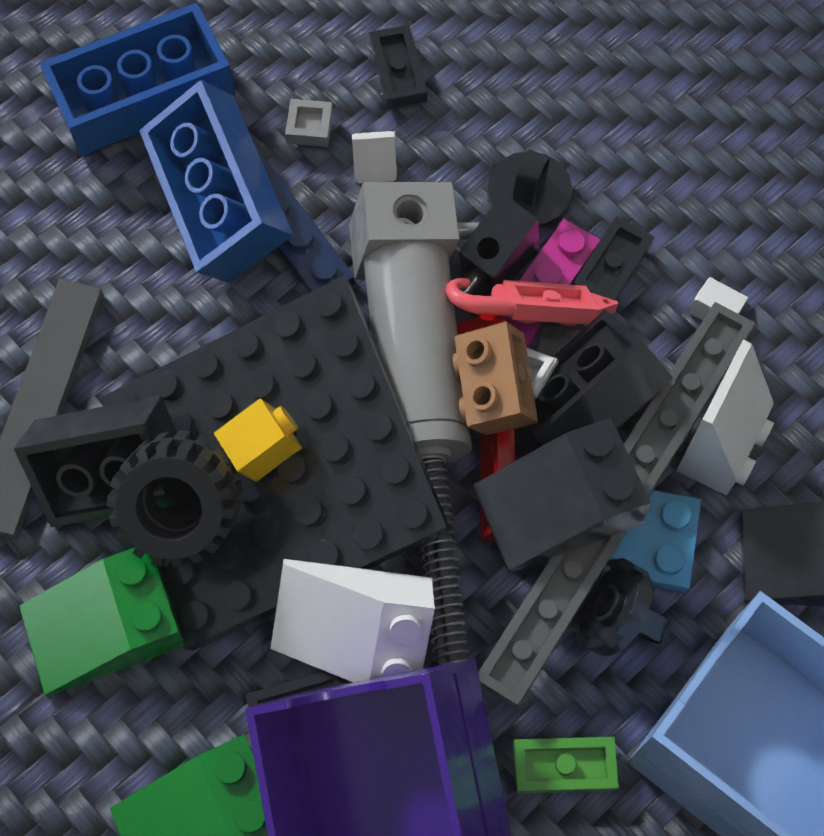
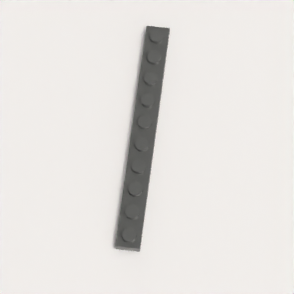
(651, 447)

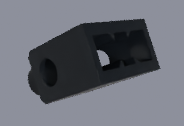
(499, 246)

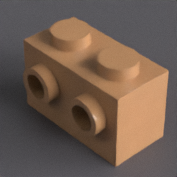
(494, 379)

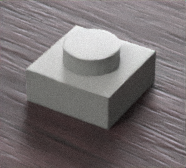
(309, 122)

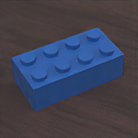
(132, 76)
(215, 182)

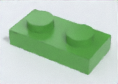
(565, 765)

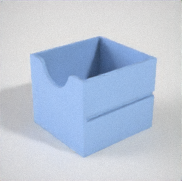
(747, 730)

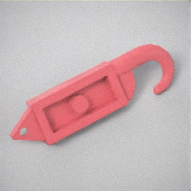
(533, 301)

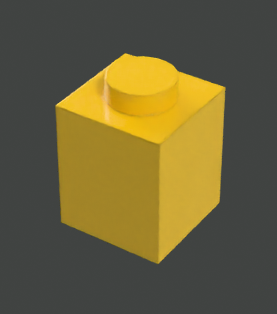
(259, 439)

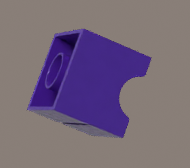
(380, 758)

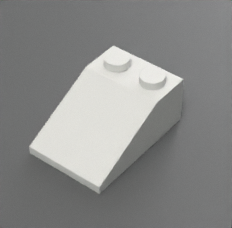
(731, 426)
(353, 619)

